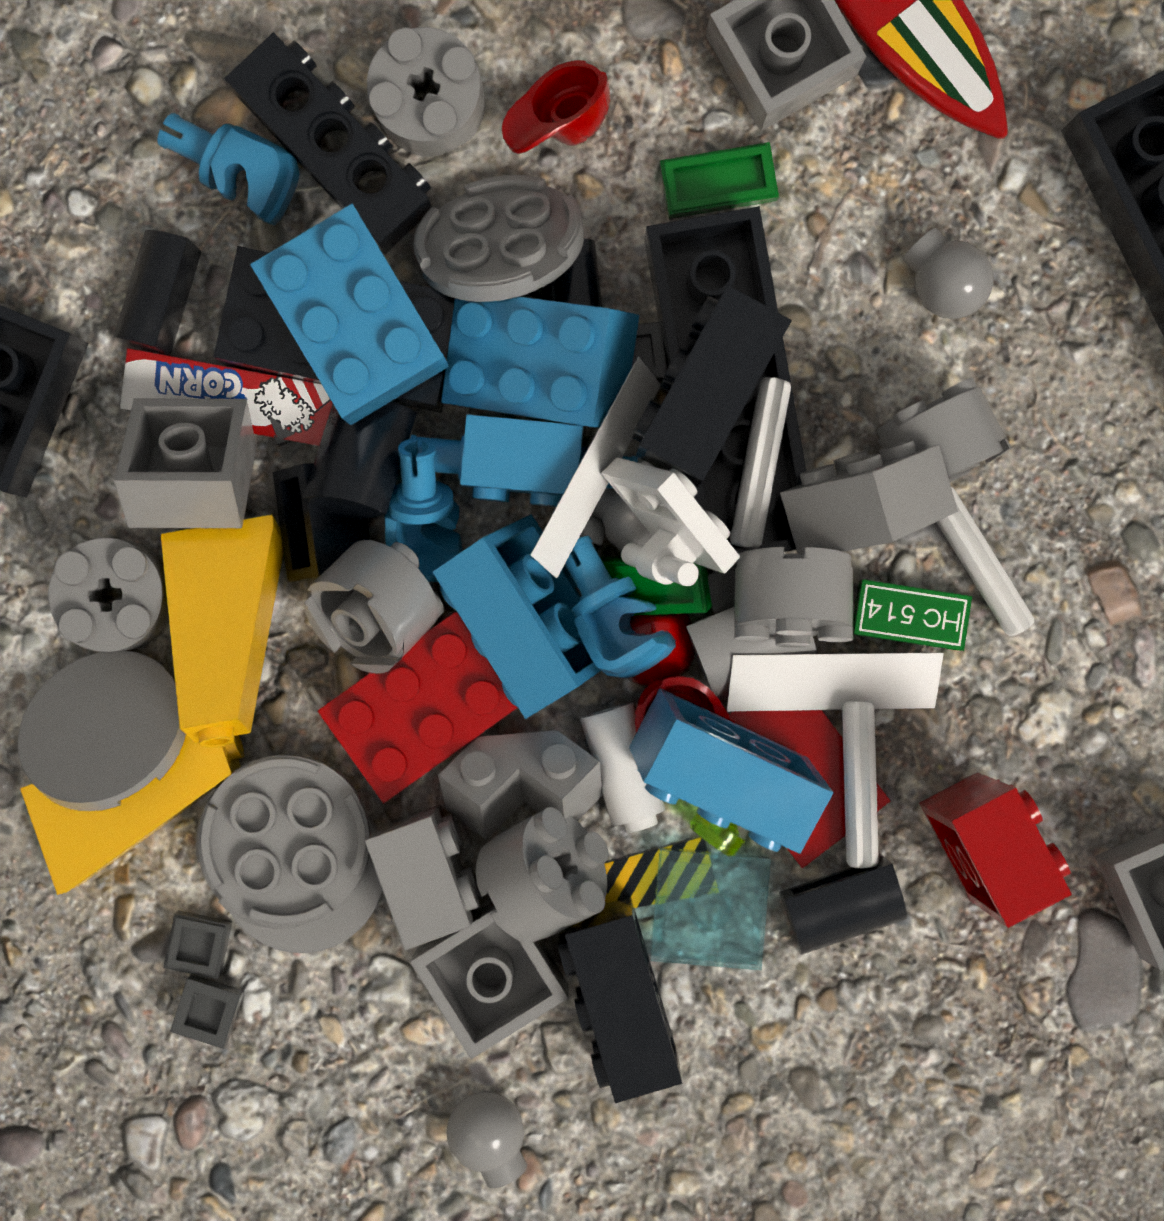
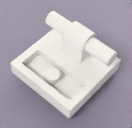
(676, 521)

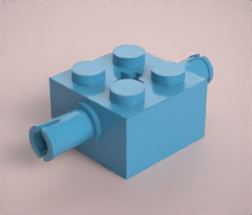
(513, 457)

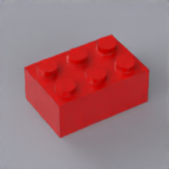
(419, 710)
(998, 848)

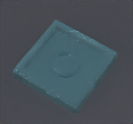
(710, 909)

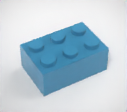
(349, 315)
(539, 358)
(519, 615)
(728, 773)

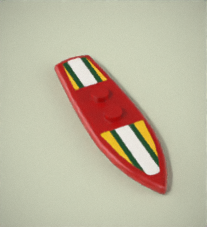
(935, 55)

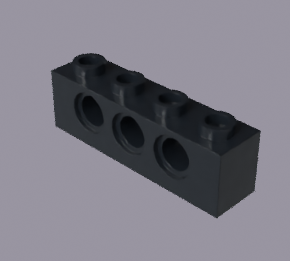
(262, 86)

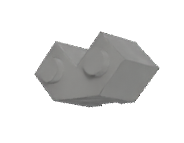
(506, 770)

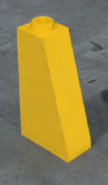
(219, 622)
(86, 842)

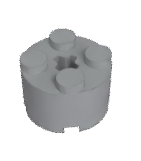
(411, 63)
(957, 422)
(80, 589)
(793, 596)
(373, 604)
(543, 875)

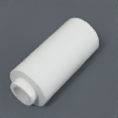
(624, 792)

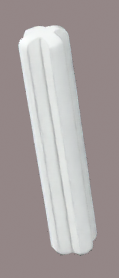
(760, 462)
(986, 570)
(860, 784)

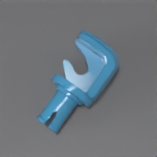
(269, 168)
(423, 510)
(606, 614)

